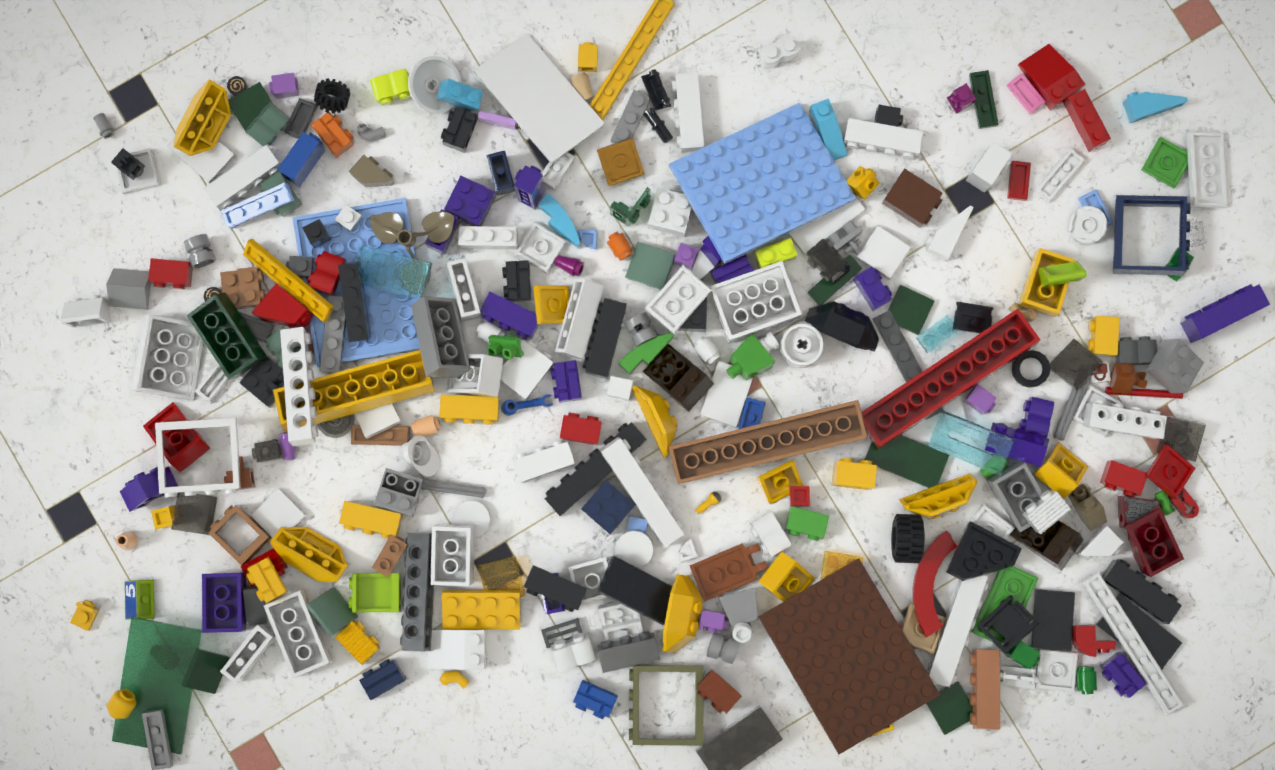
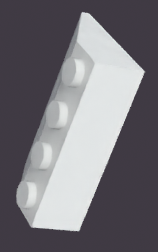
(755, 302)
(167, 358)

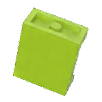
(375, 592)

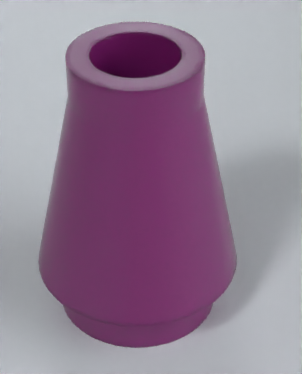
(570, 265)

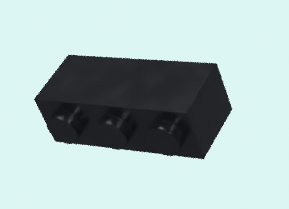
(555, 588)

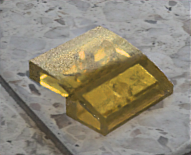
(502, 575)

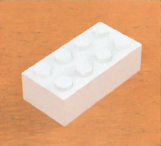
(297, 634)

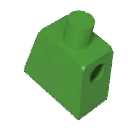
(750, 359)

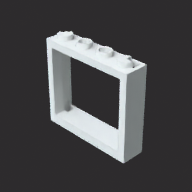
(209, 488)

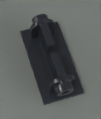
(656, 90)

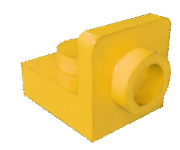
(163, 517)
(85, 614)

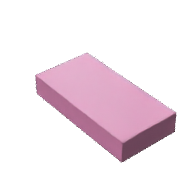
(1026, 93)

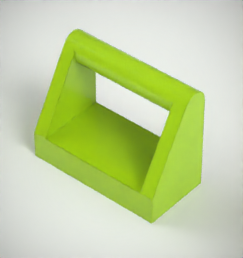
(1061, 274)

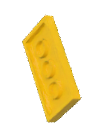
(481, 610)

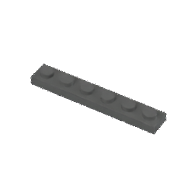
(898, 348)

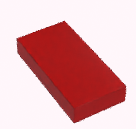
(1019, 180)

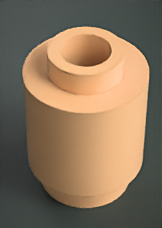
(426, 426)

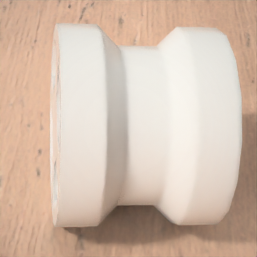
(769, 342)

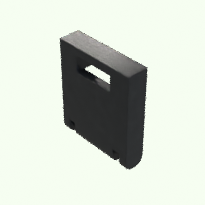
(1011, 622)

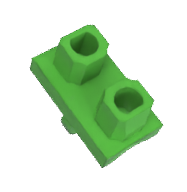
(508, 346)

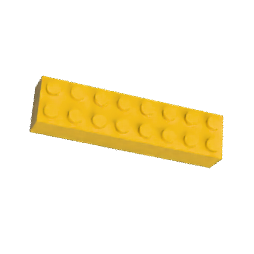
(363, 388)

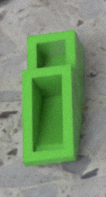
(645, 352)

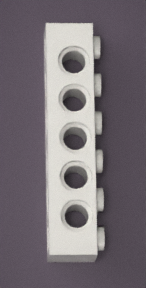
(289, 340)

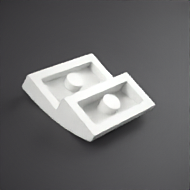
(884, 252)
(619, 621)

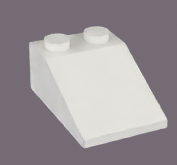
(481, 379)
(457, 650)

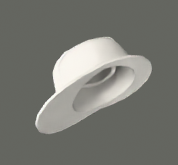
(421, 455)

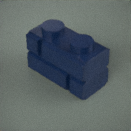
(501, 172)
(382, 679)

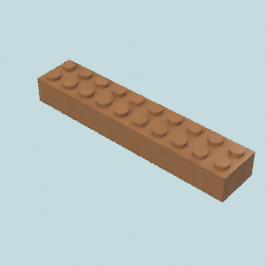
(768, 442)

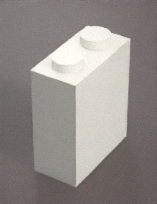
(527, 372)

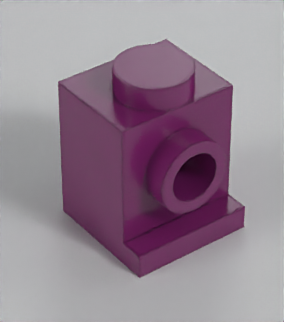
(961, 98)

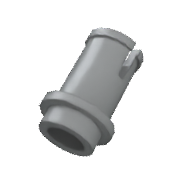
(104, 126)

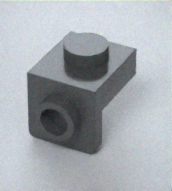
(300, 265)

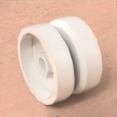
(804, 335)

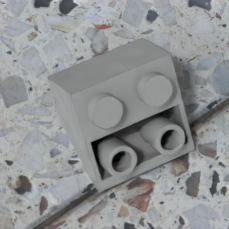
(399, 492)

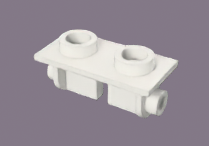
(1018, 677)

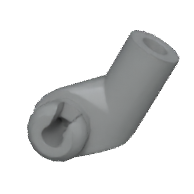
(369, 134)

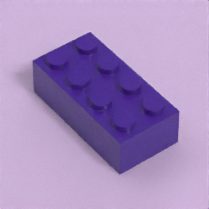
(1224, 312)

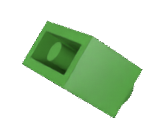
(807, 523)

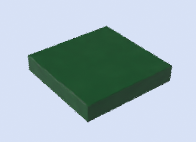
(249, 104)
(910, 309)
(205, 670)
(951, 708)

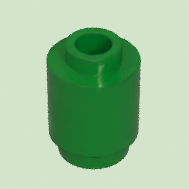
(1086, 680)

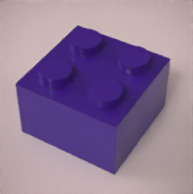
(470, 201)

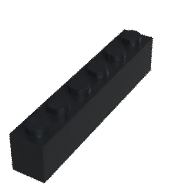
(589, 473)

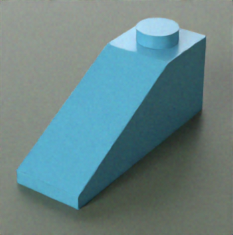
(1149, 104)
(828, 128)

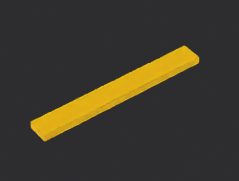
(631, 57)

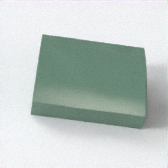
(650, 266)
(331, 611)

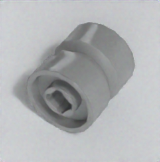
(199, 249)
(644, 334)
(722, 648)

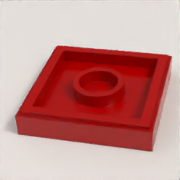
(1170, 471)

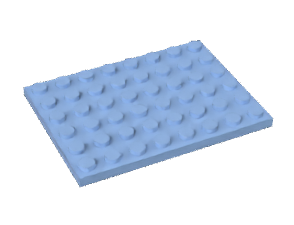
(761, 182)
(388, 313)

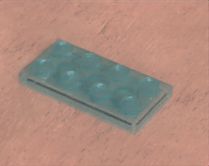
(393, 272)

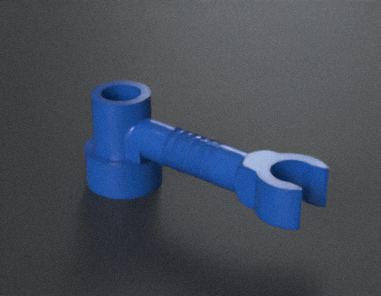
(523, 404)

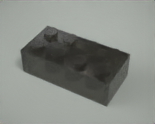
(740, 742)

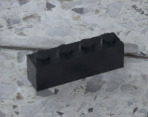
(354, 301)
(605, 338)
(1141, 592)

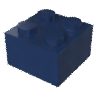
(608, 507)

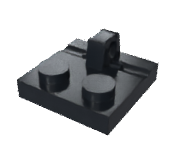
(263, 380)

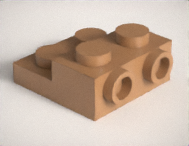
(243, 287)

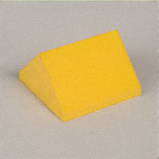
(776, 482)

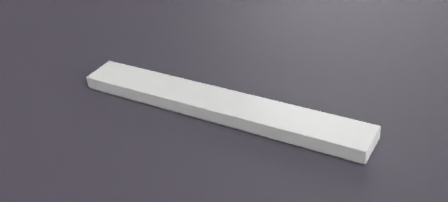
(1132, 643)

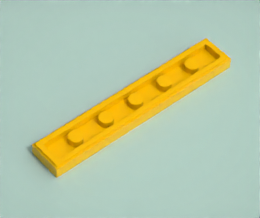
(288, 280)

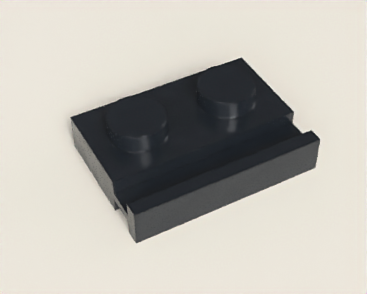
(972, 317)

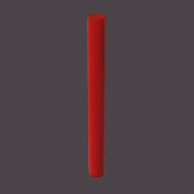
(1148, 393)

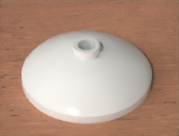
(432, 71)

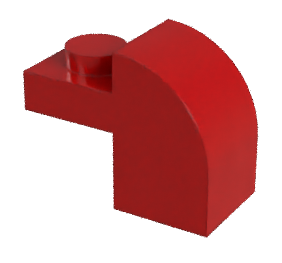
(1085, 641)

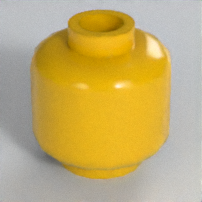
(121, 704)

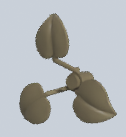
(389, 228)

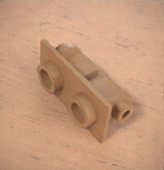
(389, 555)

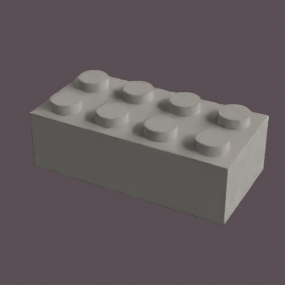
(440, 337)

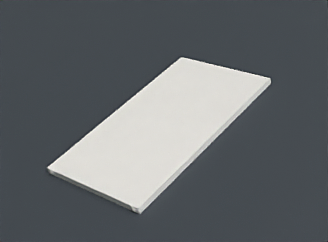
(539, 98)

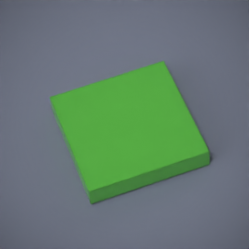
(1166, 162)

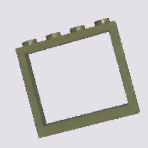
(634, 713)

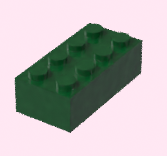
(226, 335)

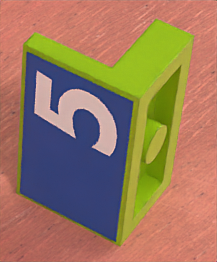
(139, 599)

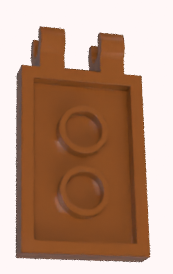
(726, 570)

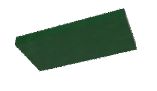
(909, 460)

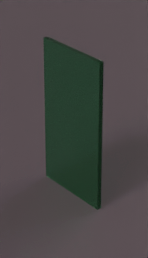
(154, 673)

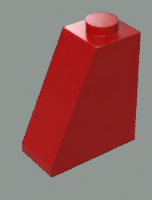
(282, 309)

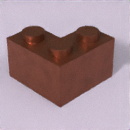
(718, 691)

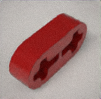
(1181, 508)

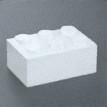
(452, 555)

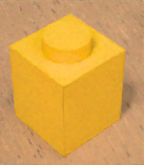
(587, 57)

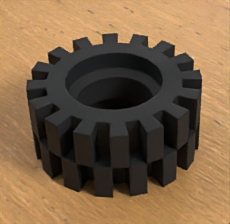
(330, 103)

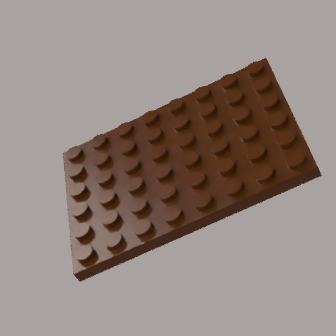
(849, 656)

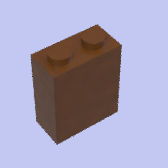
(913, 198)

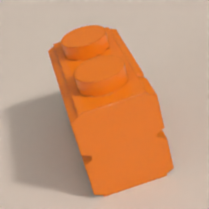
(332, 134)

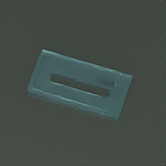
(943, 442)

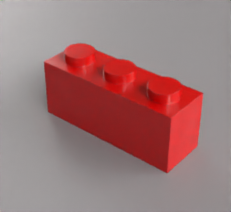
(1086, 120)

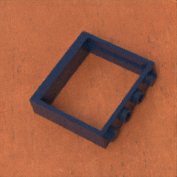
(1151, 201)

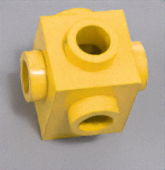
(863, 182)

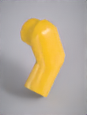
(454, 676)

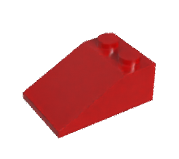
(1051, 76)
(181, 445)

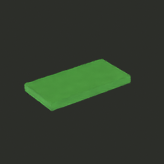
(1006, 583)

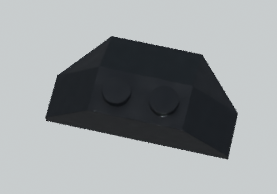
(844, 325)

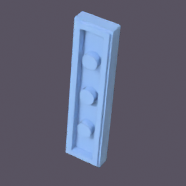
(257, 205)

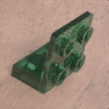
(621, 212)

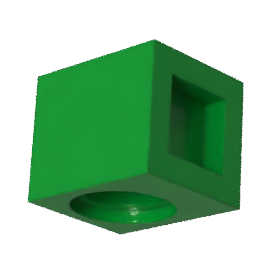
(1024, 655)

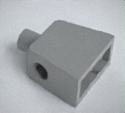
(740, 606)

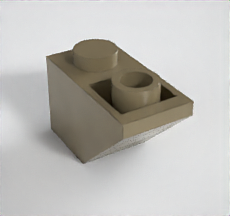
(370, 174)
(1087, 507)

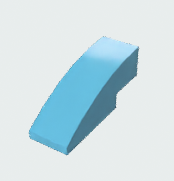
(559, 219)

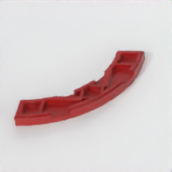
(924, 582)

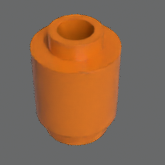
(619, 245)

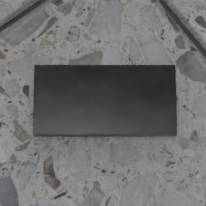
(636, 590)
(1156, 638)

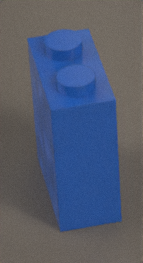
(301, 158)

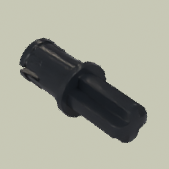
(658, 125)

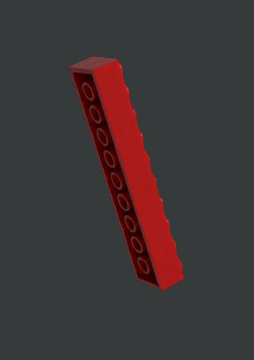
(949, 378)

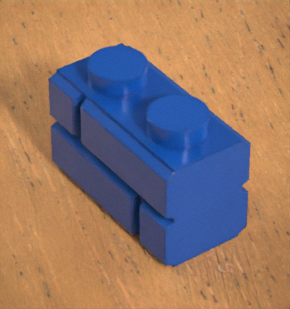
(595, 699)

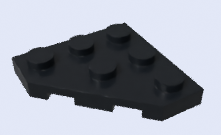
(981, 553)

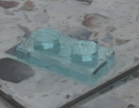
(936, 334)

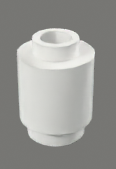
(486, 329)
(707, 350)

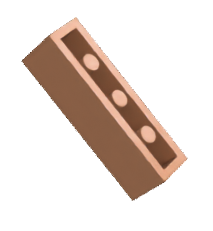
(986, 689)

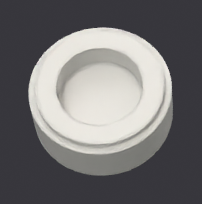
(742, 632)

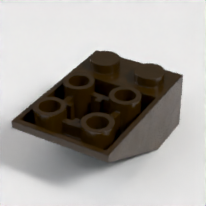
(678, 377)
(1053, 545)

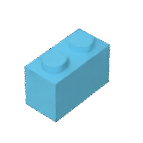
(459, 95)

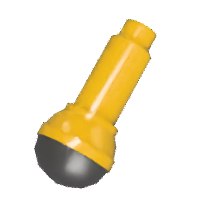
(713, 499)

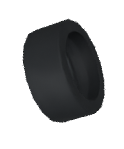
(1045, 369)

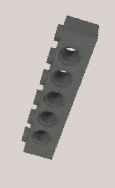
(424, 601)

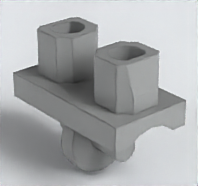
(852, 232)

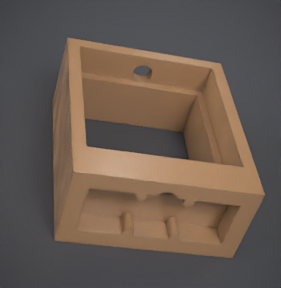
(256, 545)

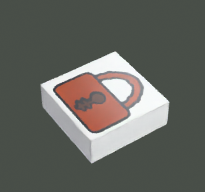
(1101, 374)

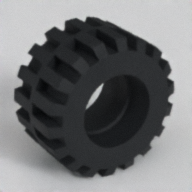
(907, 538)

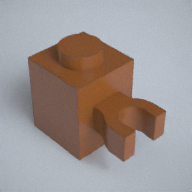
(1124, 378)
(246, 476)

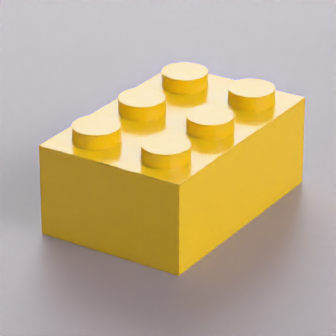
(1046, 299)

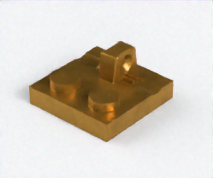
(620, 161)

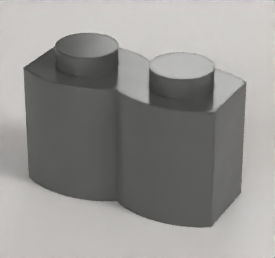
(1136, 351)

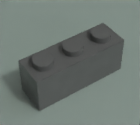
(628, 651)

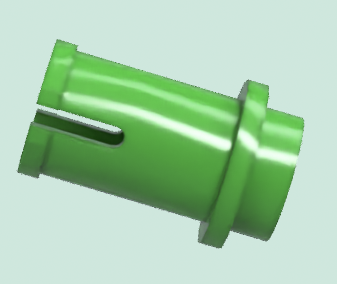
(1164, 502)

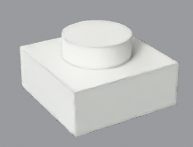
(348, 218)

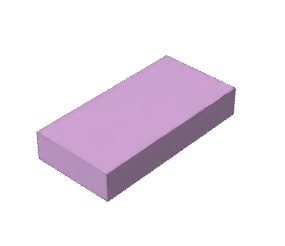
(497, 120)

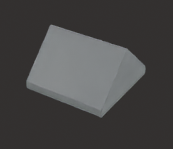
(128, 289)

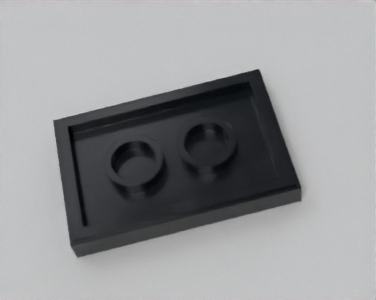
(1055, 616)

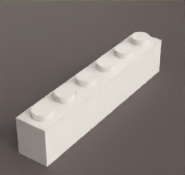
(642, 492)
(956, 629)

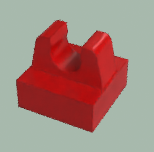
(799, 495)

